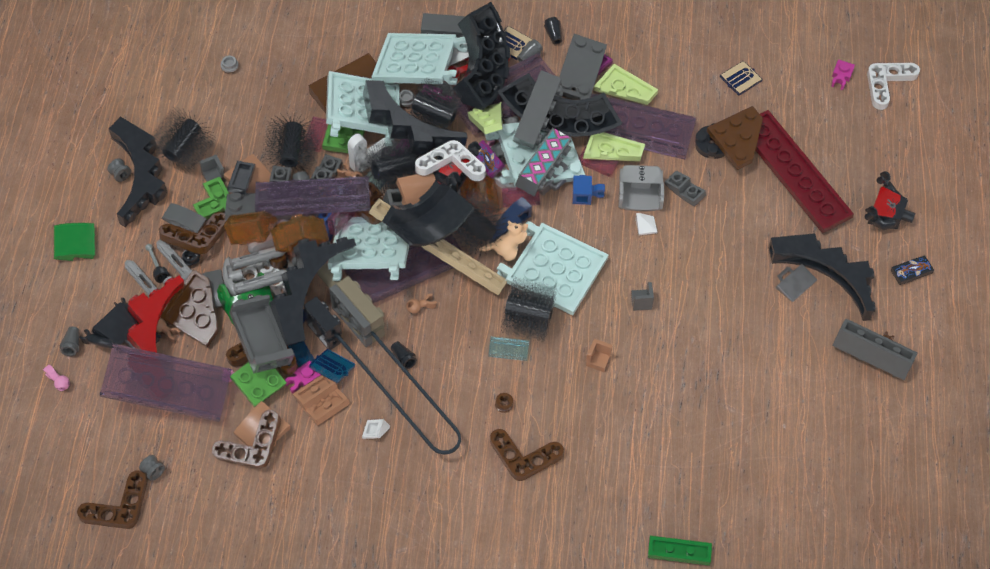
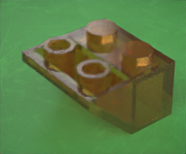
(487, 186)
(249, 227)

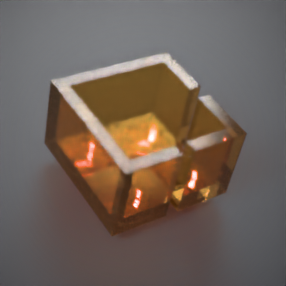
(298, 228)

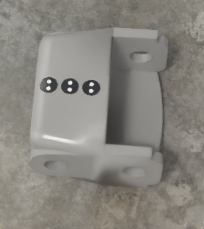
(641, 188)

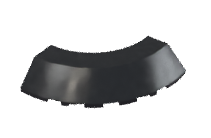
(487, 57)
(568, 116)

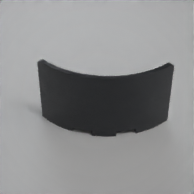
(430, 219)

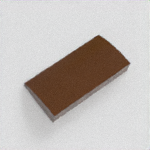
(360, 67)

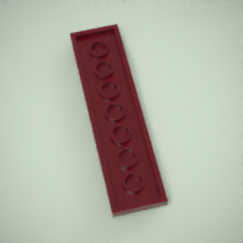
(800, 176)

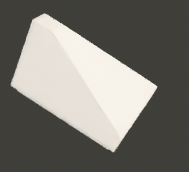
(645, 224)
(375, 429)

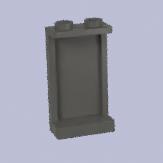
(260, 334)

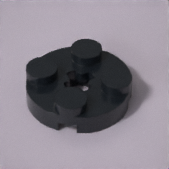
(704, 147)

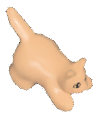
(508, 246)

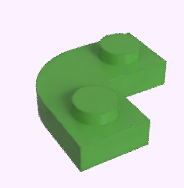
(217, 198)

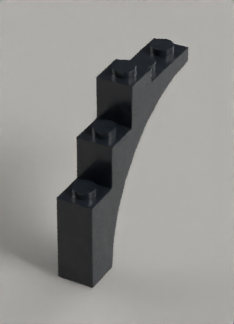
(384, 110)
(147, 168)
(852, 276)
(289, 308)

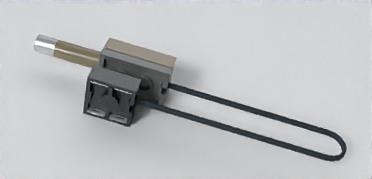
(368, 326)

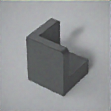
(212, 168)
(643, 298)

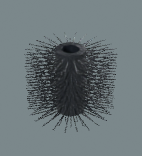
(436, 110)
(291, 143)
(179, 144)
(392, 164)
(479, 225)
(530, 309)

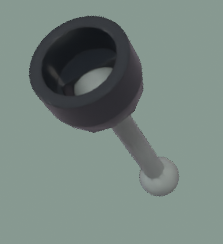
(160, 273)

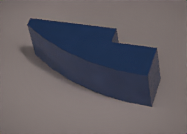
(517, 213)

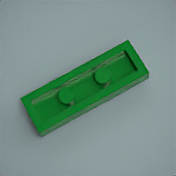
(679, 550)

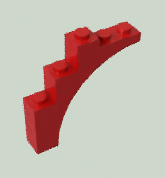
(148, 313)

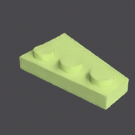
(625, 85)
(488, 119)
(611, 147)

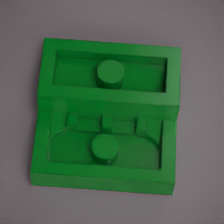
(74, 241)

